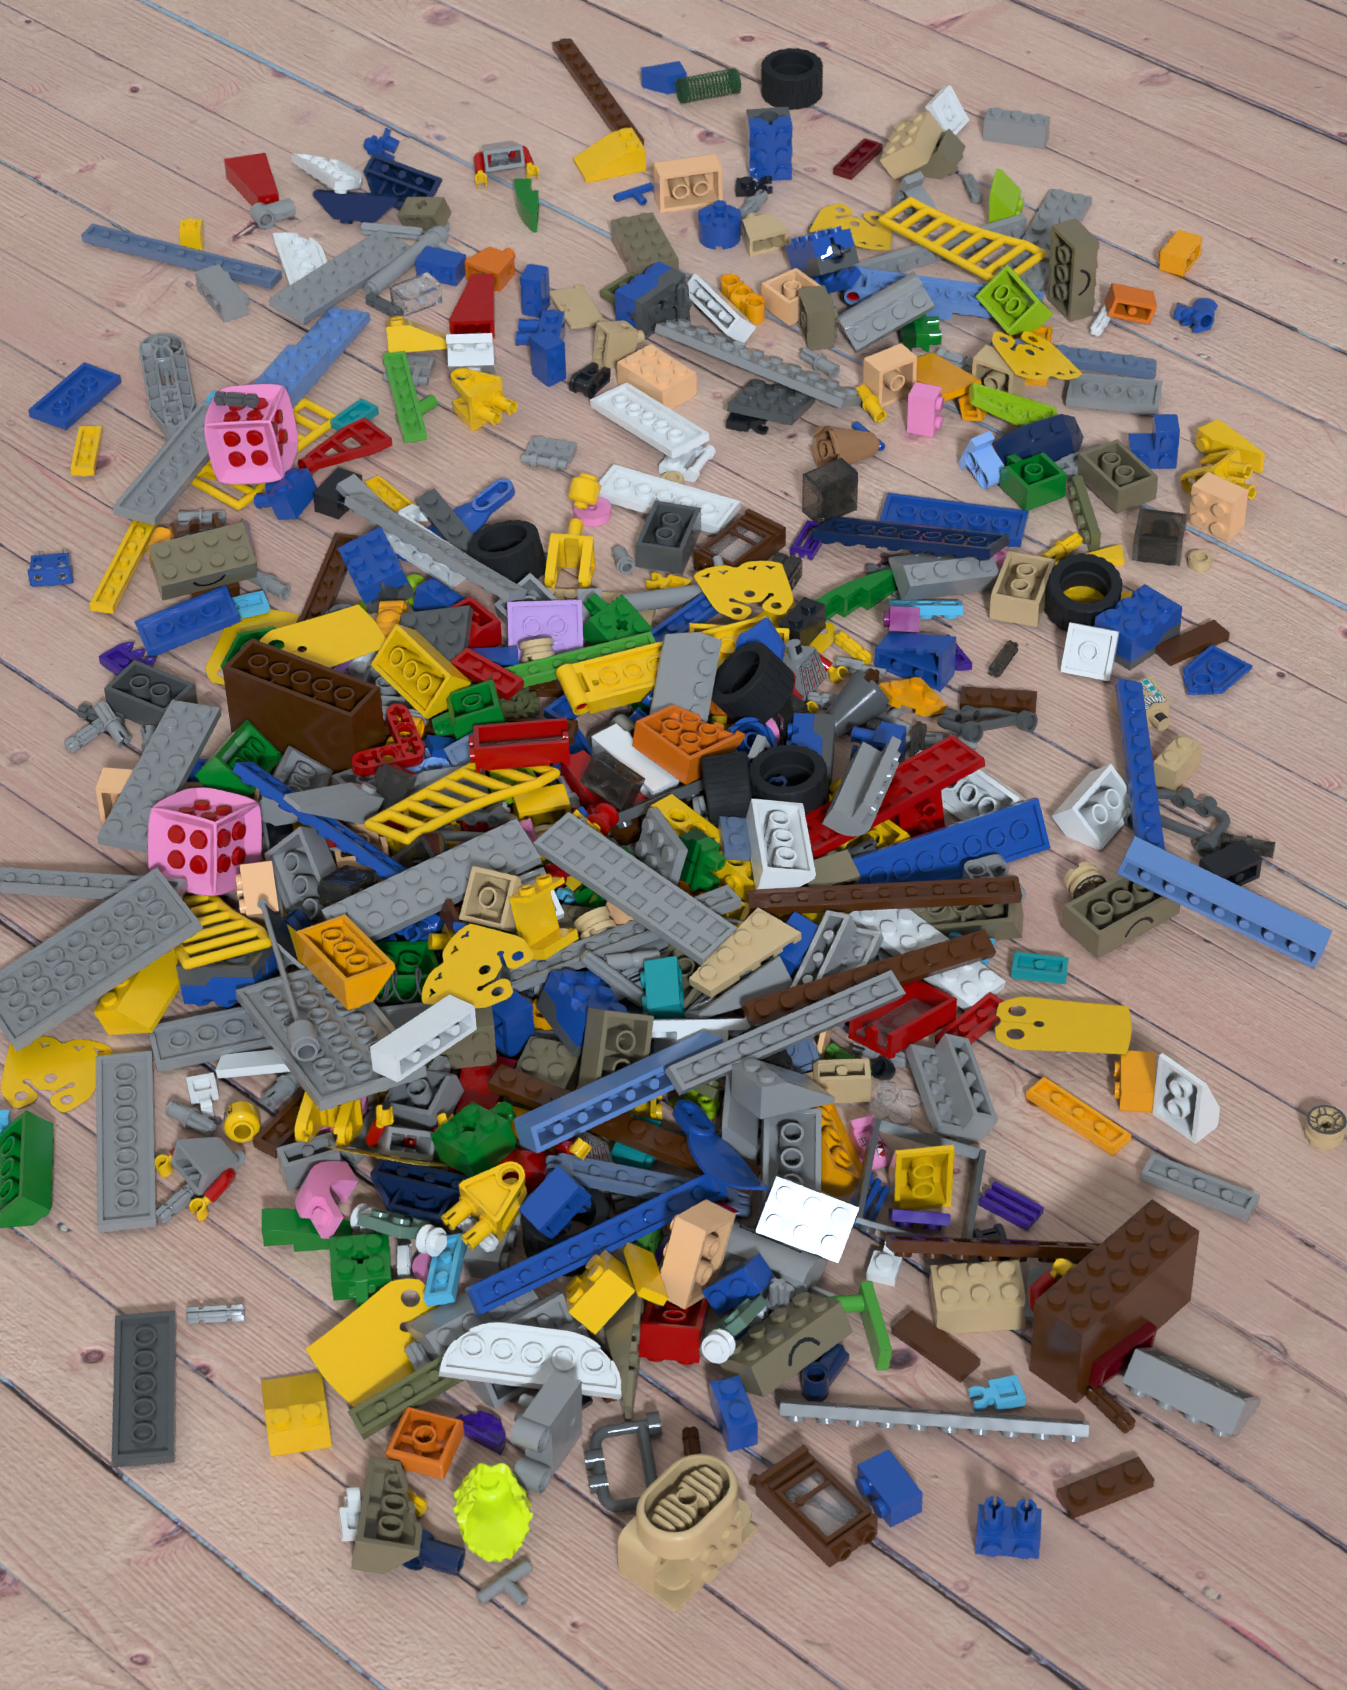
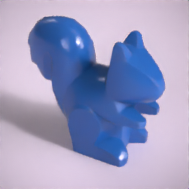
(1200, 314)

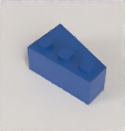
(918, 656)

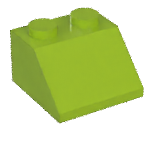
(1004, 198)

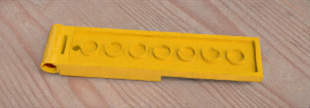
(629, 674)

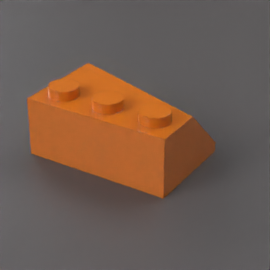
(680, 740)

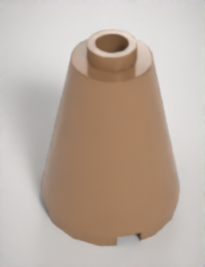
(843, 443)

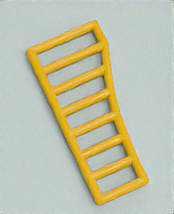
(958, 227)
(303, 441)
(459, 808)
(225, 914)

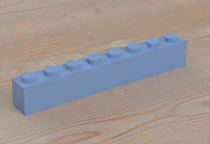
(1224, 902)
(607, 1096)

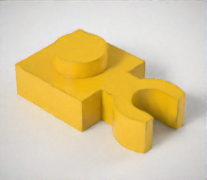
(659, 582)

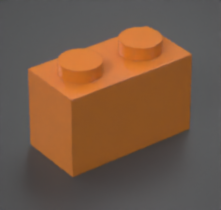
(1130, 303)

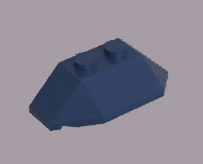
(395, 178)
(356, 205)
(1053, 436)
(416, 1189)

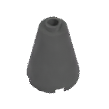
(857, 703)

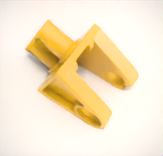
(484, 398)
(1225, 465)
(571, 551)
(345, 1119)
(490, 1202)

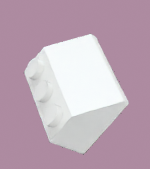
(1095, 808)

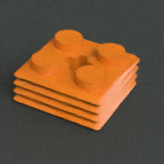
(425, 1442)

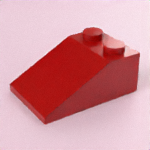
(673, 1332)

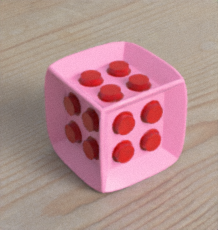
(252, 442)
(204, 838)

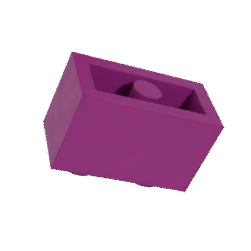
(902, 619)

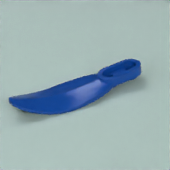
(477, 512)
(713, 1153)

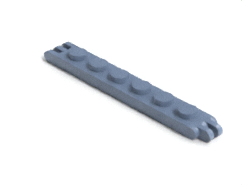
(1102, 361)
(633, 1180)

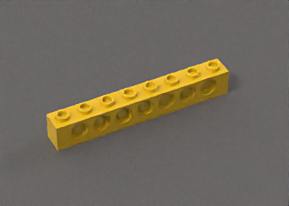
(735, 873)

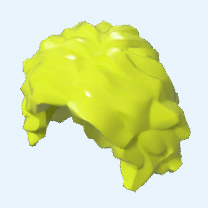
(492, 1512)

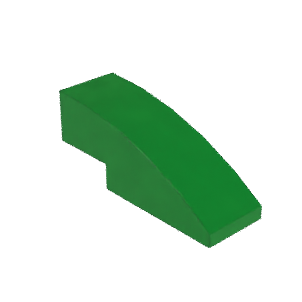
(527, 202)
(286, 1228)

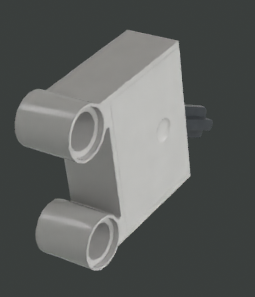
(548, 1429)

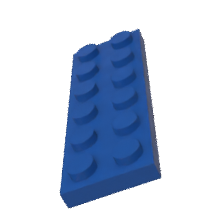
(955, 515)

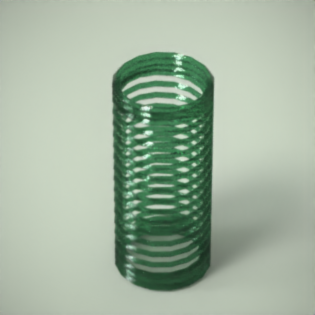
(683, 90)

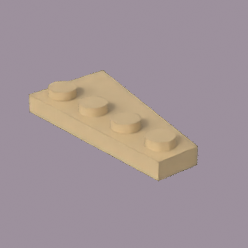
(743, 951)

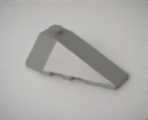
(343, 801)

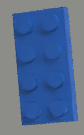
(74, 396)
(187, 621)

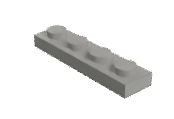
(1200, 1187)

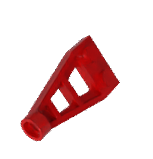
(363, 431)

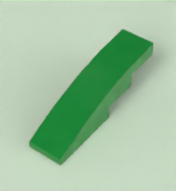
(862, 592)

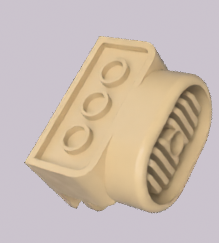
(685, 1530)

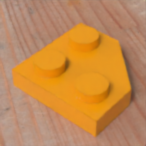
(915, 695)

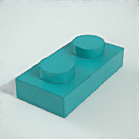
(353, 413)
(1039, 967)

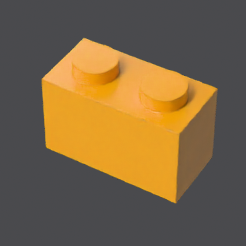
(1180, 253)
(1136, 1081)

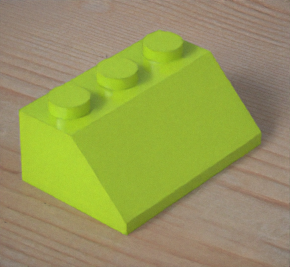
(1013, 303)

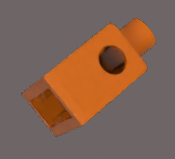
(492, 262)

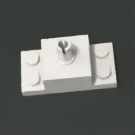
(471, 352)
(671, 1031)

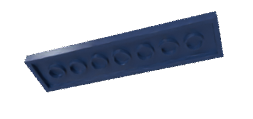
(910, 537)

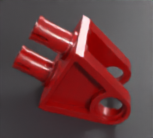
(922, 817)

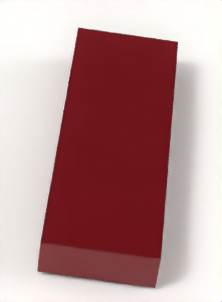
(857, 159)
(1120, 1355)

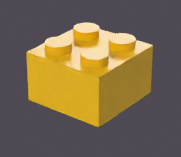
(599, 1291)

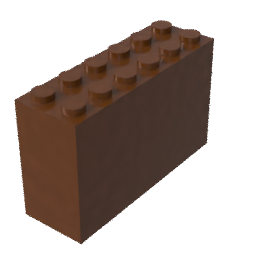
(303, 705)
(1121, 1285)

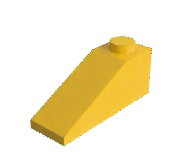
(1220, 437)

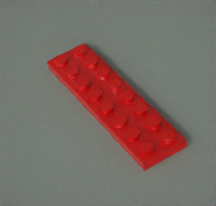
(912, 783)

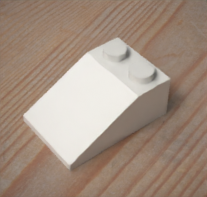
(1184, 1101)

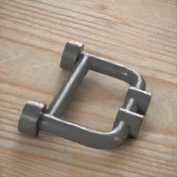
(973, 730)
(1207, 807)
(493, 818)
(595, 1459)

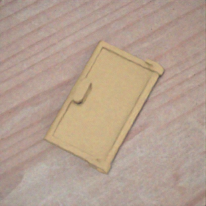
(577, 306)

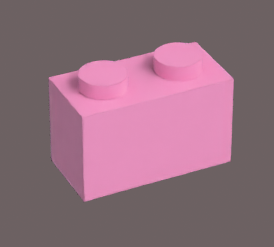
(925, 410)

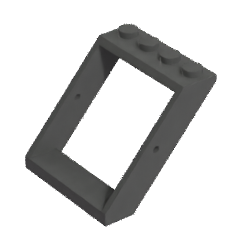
(927, 1139)

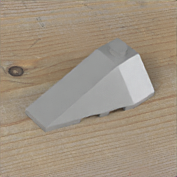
(764, 980)

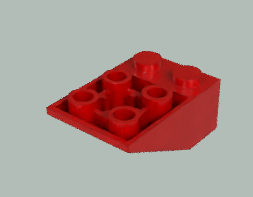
(484, 627)

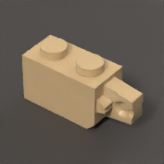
(844, 1079)

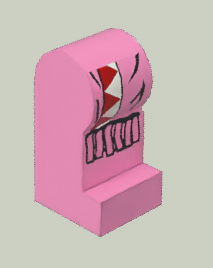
(859, 1134)

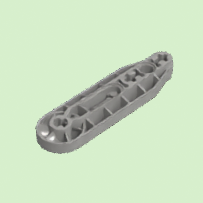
(170, 400)

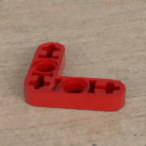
(399, 750)

